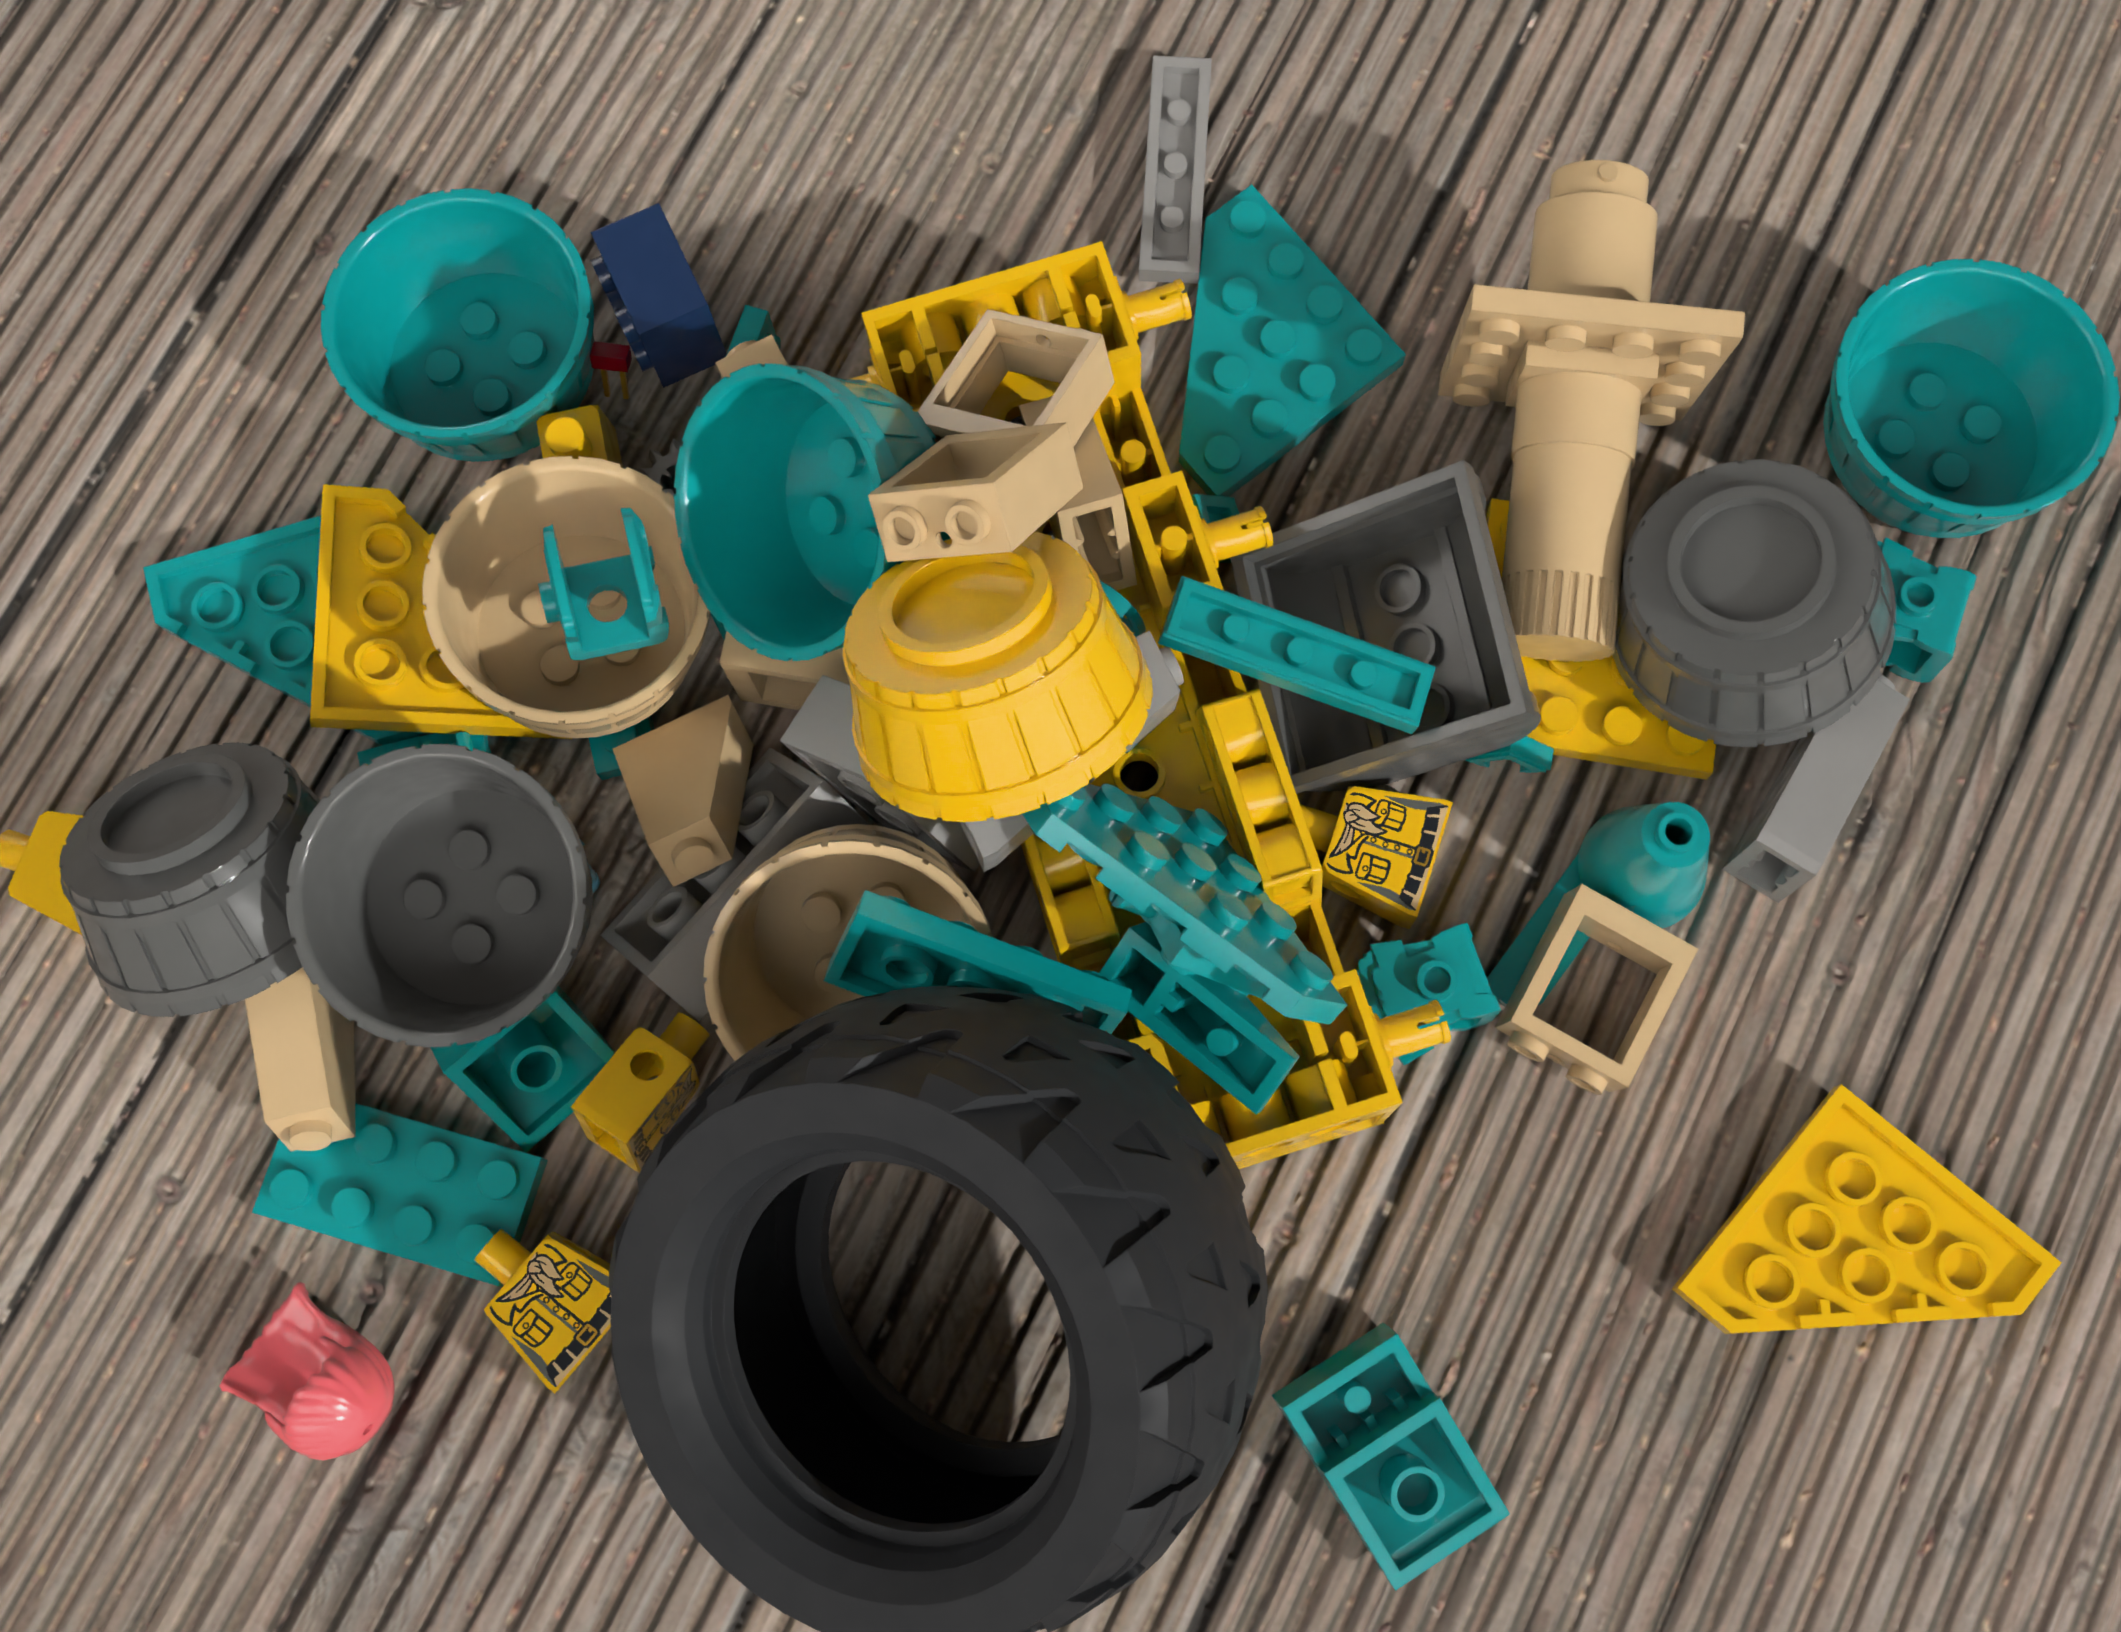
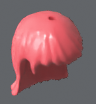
(314, 1380)

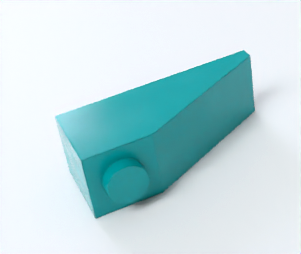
(1202, 1020)

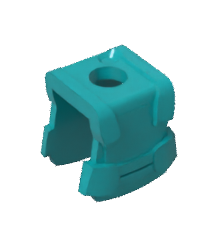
(573, 587)
(1927, 612)
(1440, 969)

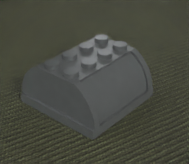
(1413, 578)

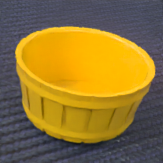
(991, 681)

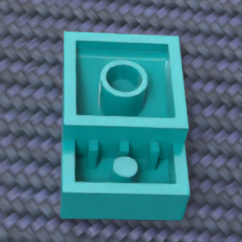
(1391, 1455)

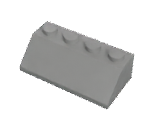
(670, 926)

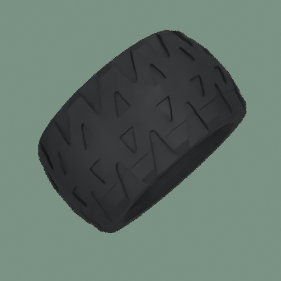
(787, 1434)

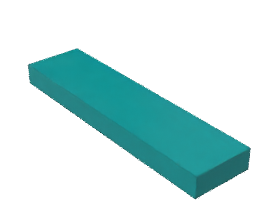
(1297, 655)

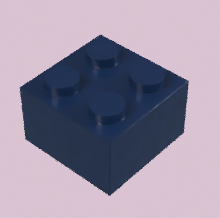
(656, 296)

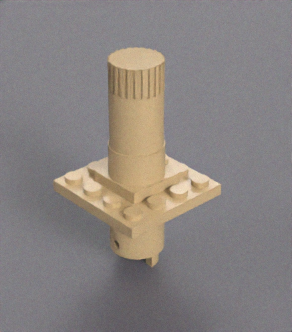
(1582, 368)

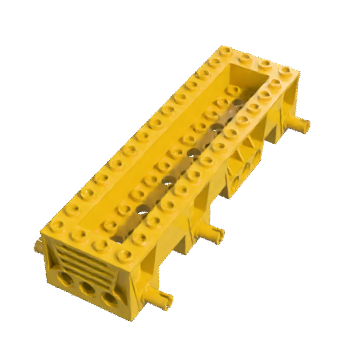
(1219, 739)

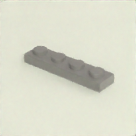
(1175, 169)

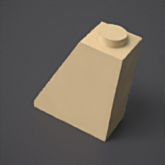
(1096, 516)
(689, 787)
(303, 1064)

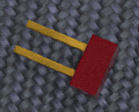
(613, 358)

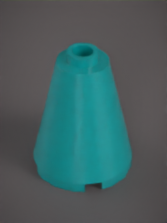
(1648, 859)

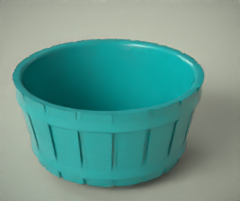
(461, 323)
(1968, 399)
(781, 502)

